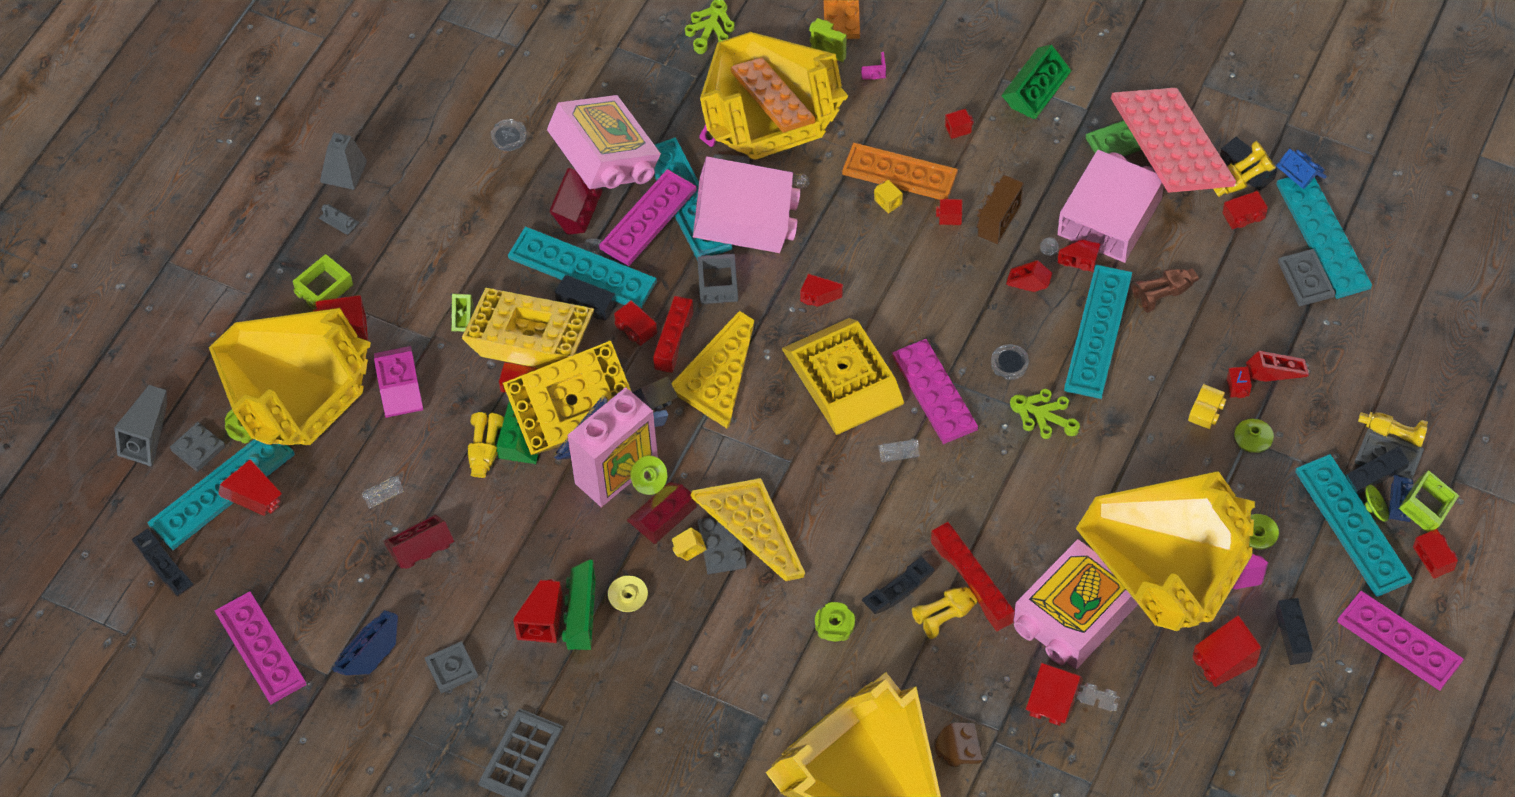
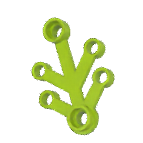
(716, 9)
(1043, 412)

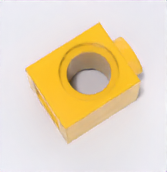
(888, 196)
(688, 544)

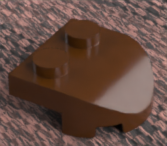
(958, 744)

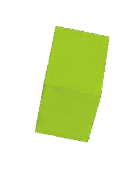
(461, 311)

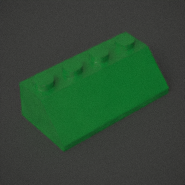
(1037, 82)
(511, 441)
(580, 607)

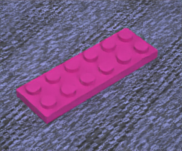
(647, 217)
(934, 391)
(1400, 640)
(260, 648)

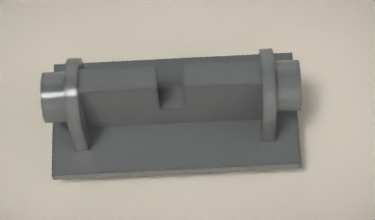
(338, 219)

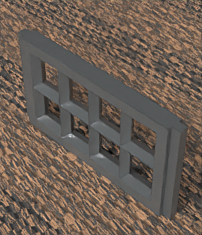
(538, 723)

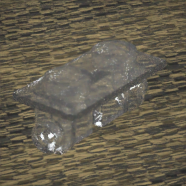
(899, 450)
(382, 492)
(1106, 698)

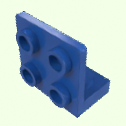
(1300, 167)

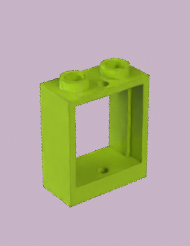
(326, 264)
(1419, 512)

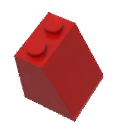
(353, 311)
(251, 490)
(541, 613)
(1227, 652)
(1053, 694)

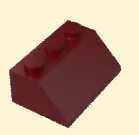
(574, 203)
(663, 511)
(419, 541)

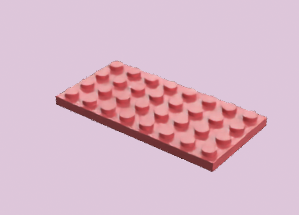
(1173, 140)

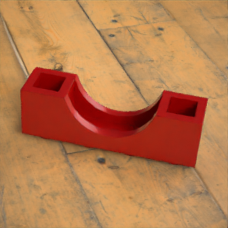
(669, 342)

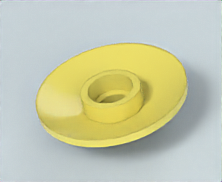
(627, 586)

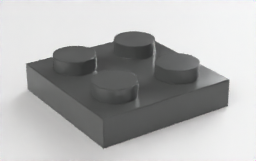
(197, 446)
(451, 667)

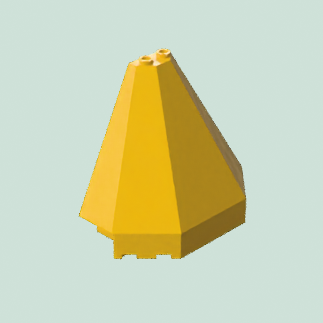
(739, 120)
(291, 373)
(1173, 545)
(862, 749)

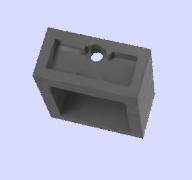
(717, 294)

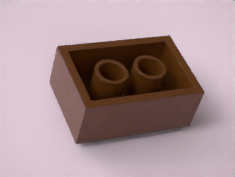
(1000, 209)

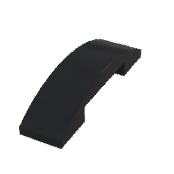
(161, 563)
(900, 587)

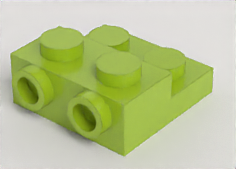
(827, 39)

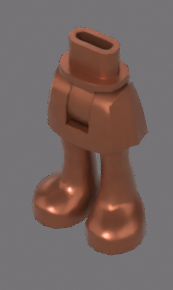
(1175, 282)

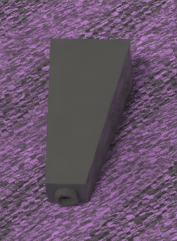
(342, 162)
(141, 427)

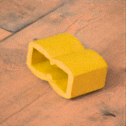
(1207, 406)

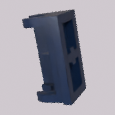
(1398, 493)

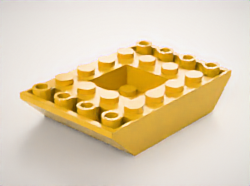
(506, 318)
(542, 394)
(848, 394)

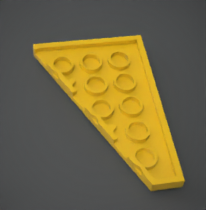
(715, 374)
(752, 518)

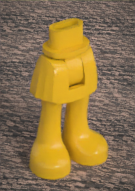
(1257, 154)
(1385, 424)
(483, 454)
(958, 601)

